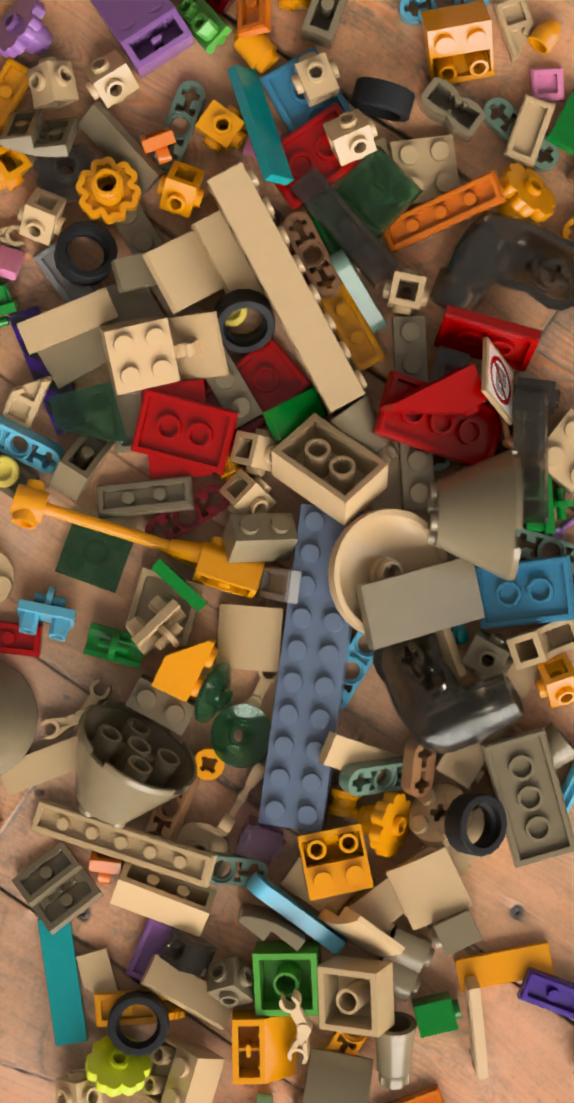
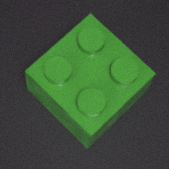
(283, 969)

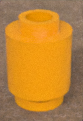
(257, 51)

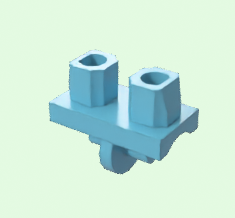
(32, 612)

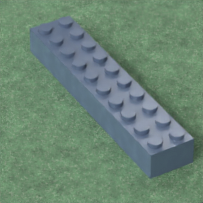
(307, 685)

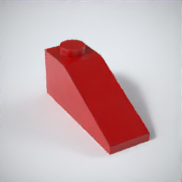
(447, 395)

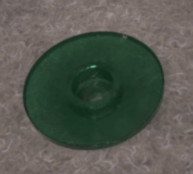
(214, 693)
(255, 738)

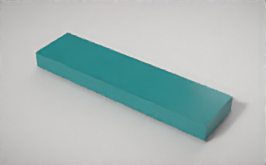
(260, 125)
(63, 985)

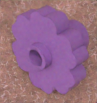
(23, 30)

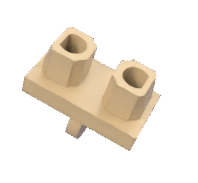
(160, 629)

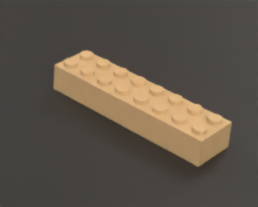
(283, 284)

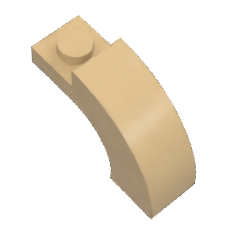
(541, 643)

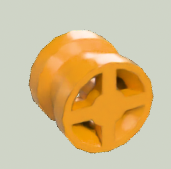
(209, 762)
(343, 803)

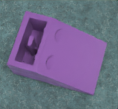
(146, 31)

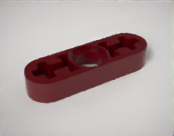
(212, 510)

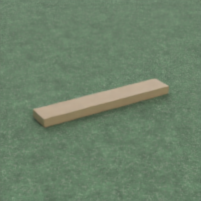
(124, 843)

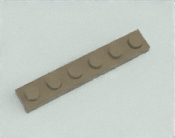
(411, 359)

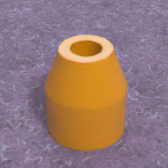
(545, 36)

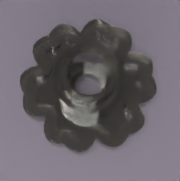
(63, 185)

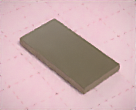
(85, 352)
(419, 602)
(531, 796)

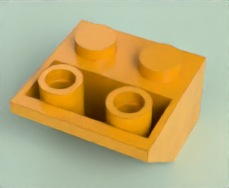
(458, 42)
(182, 669)
(334, 861)
(261, 1047)

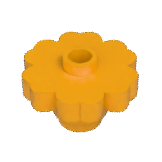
(525, 194)
(110, 204)
(386, 823)

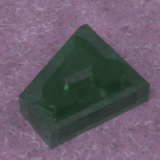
(89, 413)

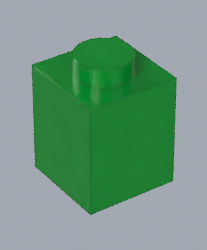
(436, 1014)

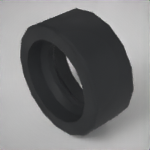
(382, 99)
(99, 234)
(245, 299)
(494, 827)
(132, 1047)

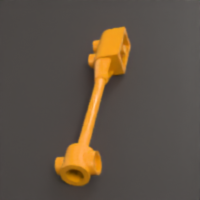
(207, 558)

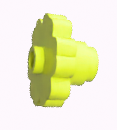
(115, 1070)

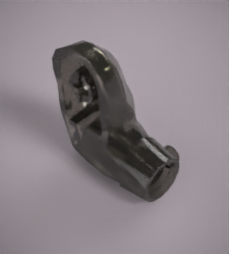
(508, 254)
(435, 701)

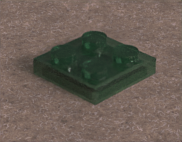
(378, 191)
(94, 557)

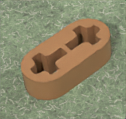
(417, 769)

